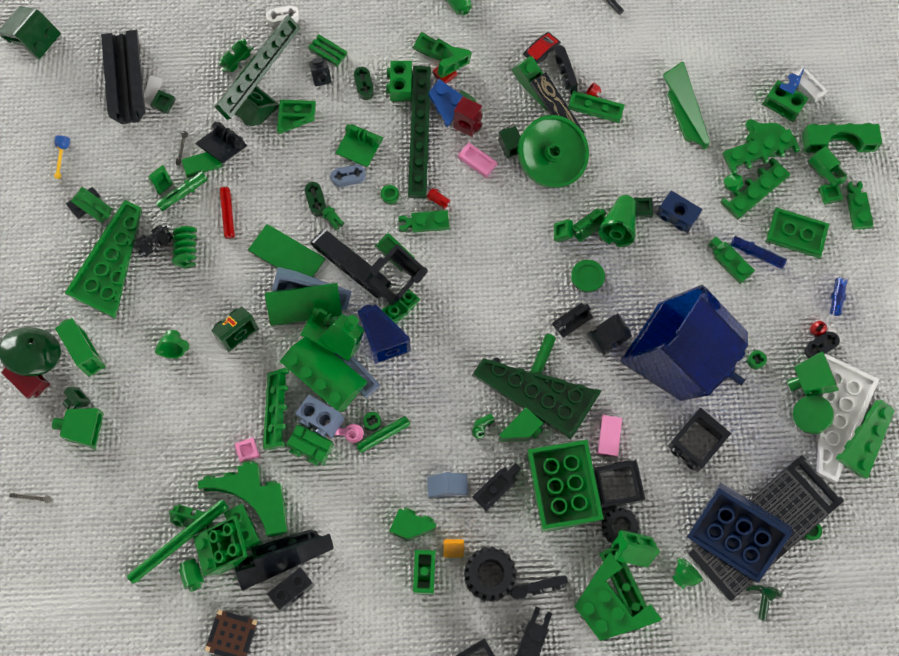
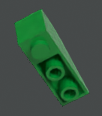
(526, 72)

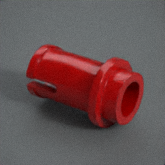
(438, 198)

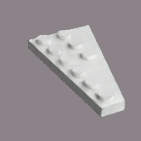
(849, 410)

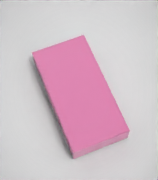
(477, 160)
(609, 436)

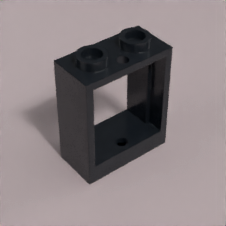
(708, 424)

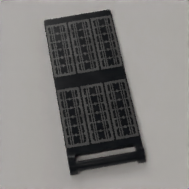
(786, 498)

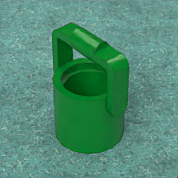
(824, 163)

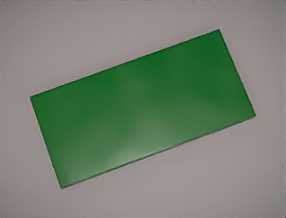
(285, 252)
(299, 303)

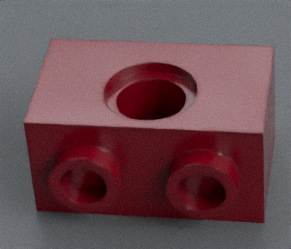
(468, 116)

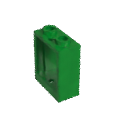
(79, 347)

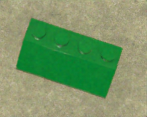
(324, 373)

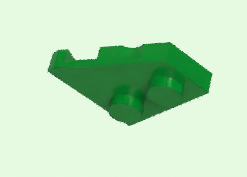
(295, 114)

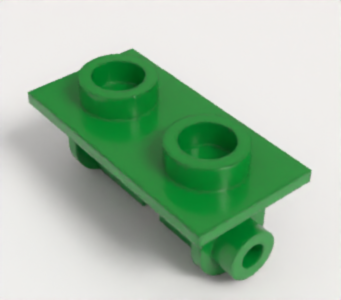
(231, 61)
(92, 205)
(588, 224)
(182, 517)

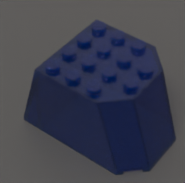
(688, 345)

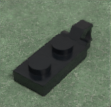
(496, 487)

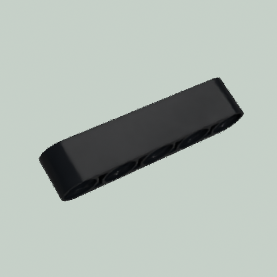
(346, 260)

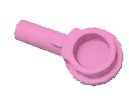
(352, 433)

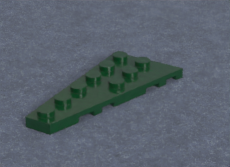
(548, 398)

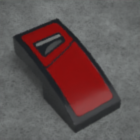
(542, 47)

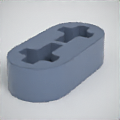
(348, 175)

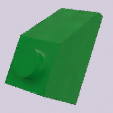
(522, 428)

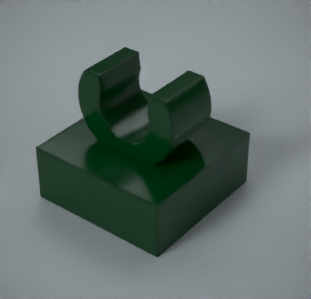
(75, 398)

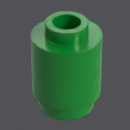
(191, 575)

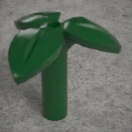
(768, 594)

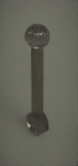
(184, 134)
(47, 499)

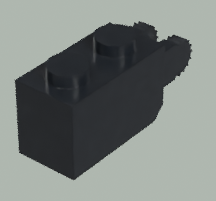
(533, 635)

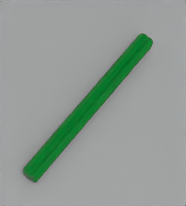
(177, 541)

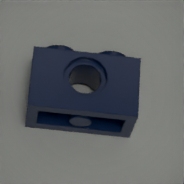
(675, 202)

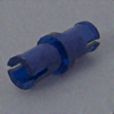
(838, 296)

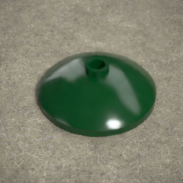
(28, 358)

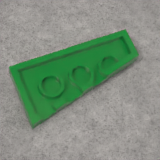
(865, 445)

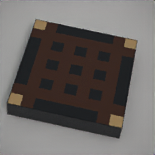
(231, 634)

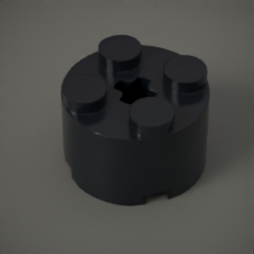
(609, 333)

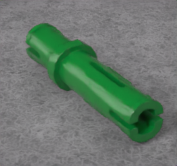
(187, 187)

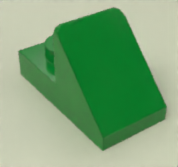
(453, 60)

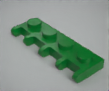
(760, 149)
(756, 190)
(275, 409)

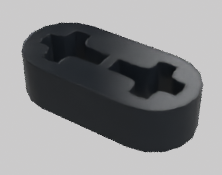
(820, 342)

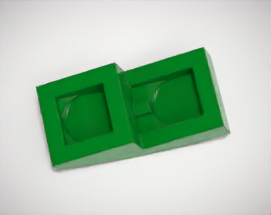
(430, 47)

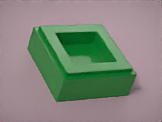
(830, 193)
(563, 230)

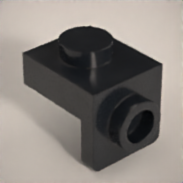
(320, 71)

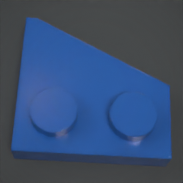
(445, 100)

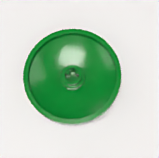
(553, 151)

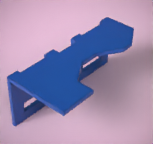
(792, 80)

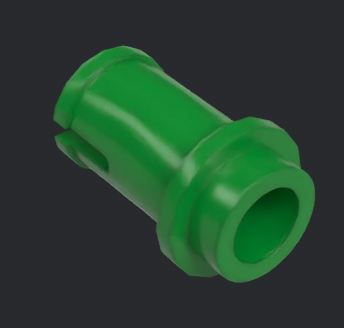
(332, 217)

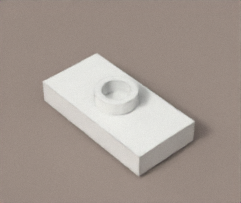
(810, 86)

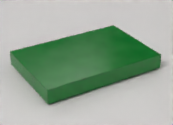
(797, 232)

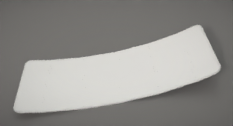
(153, 85)

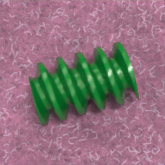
(183, 246)

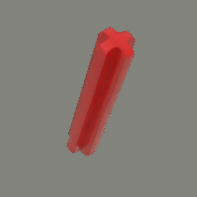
(227, 215)

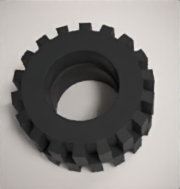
(508, 574)

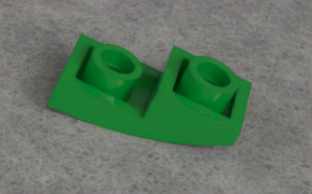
(402, 307)

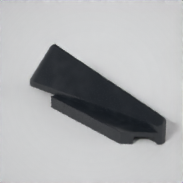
(281, 556)

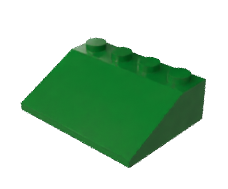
(564, 485)

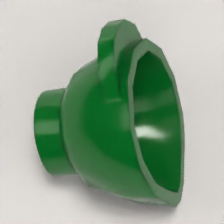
(171, 345)
(686, 574)

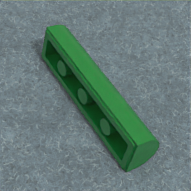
(626, 586)

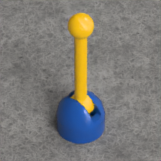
(61, 143)

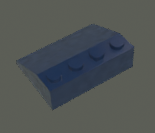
(740, 532)

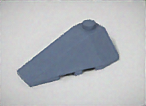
(291, 279)

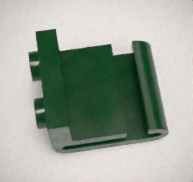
(30, 29)

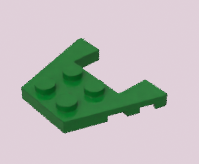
(605, 610)

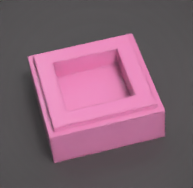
(247, 450)

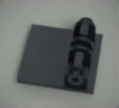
(221, 143)
(142, 241)

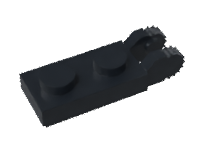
(565, 68)
(537, 587)

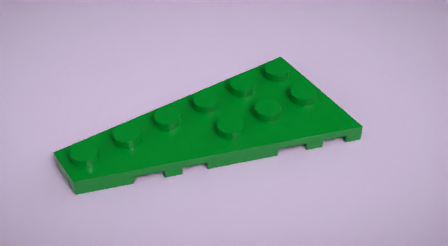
(105, 269)

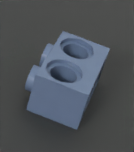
(322, 413)

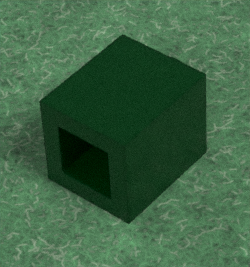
(509, 141)

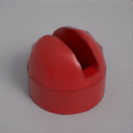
(593, 90)
(815, 325)

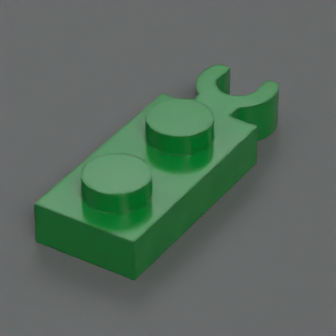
(859, 207)
(425, 221)

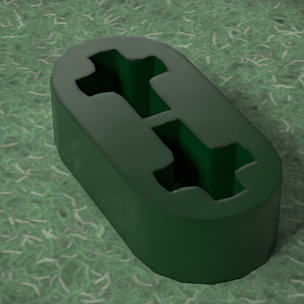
(360, 84)
(318, 198)

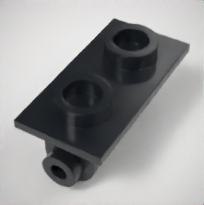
(573, 319)

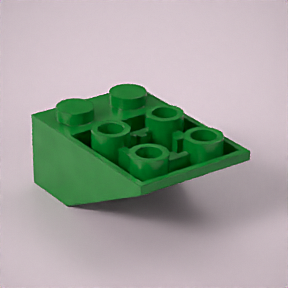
(220, 547)

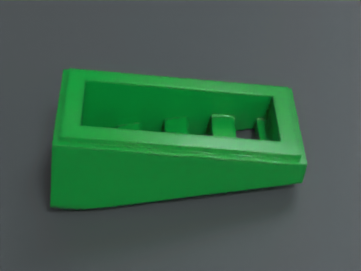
(160, 180)

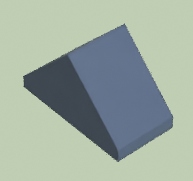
(447, 485)

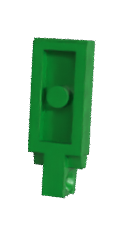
(731, 260)

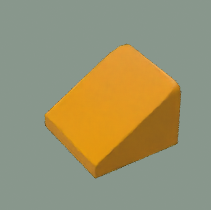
(453, 548)

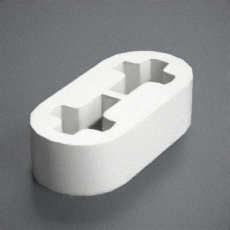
(280, 14)

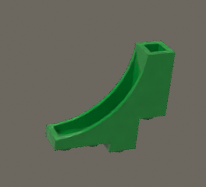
(247, 485)

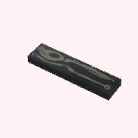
(551, 98)

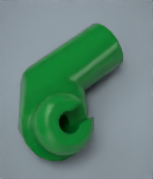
(480, 424)

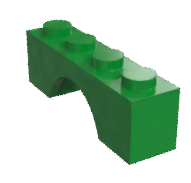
(863, 137)

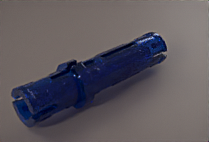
(758, 252)

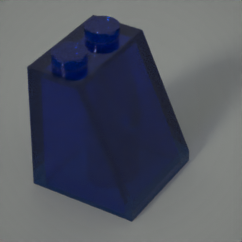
(382, 334)

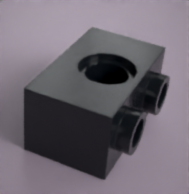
(291, 589)

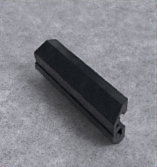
(123, 77)

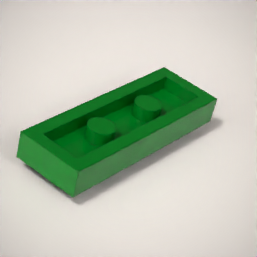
(596, 107)

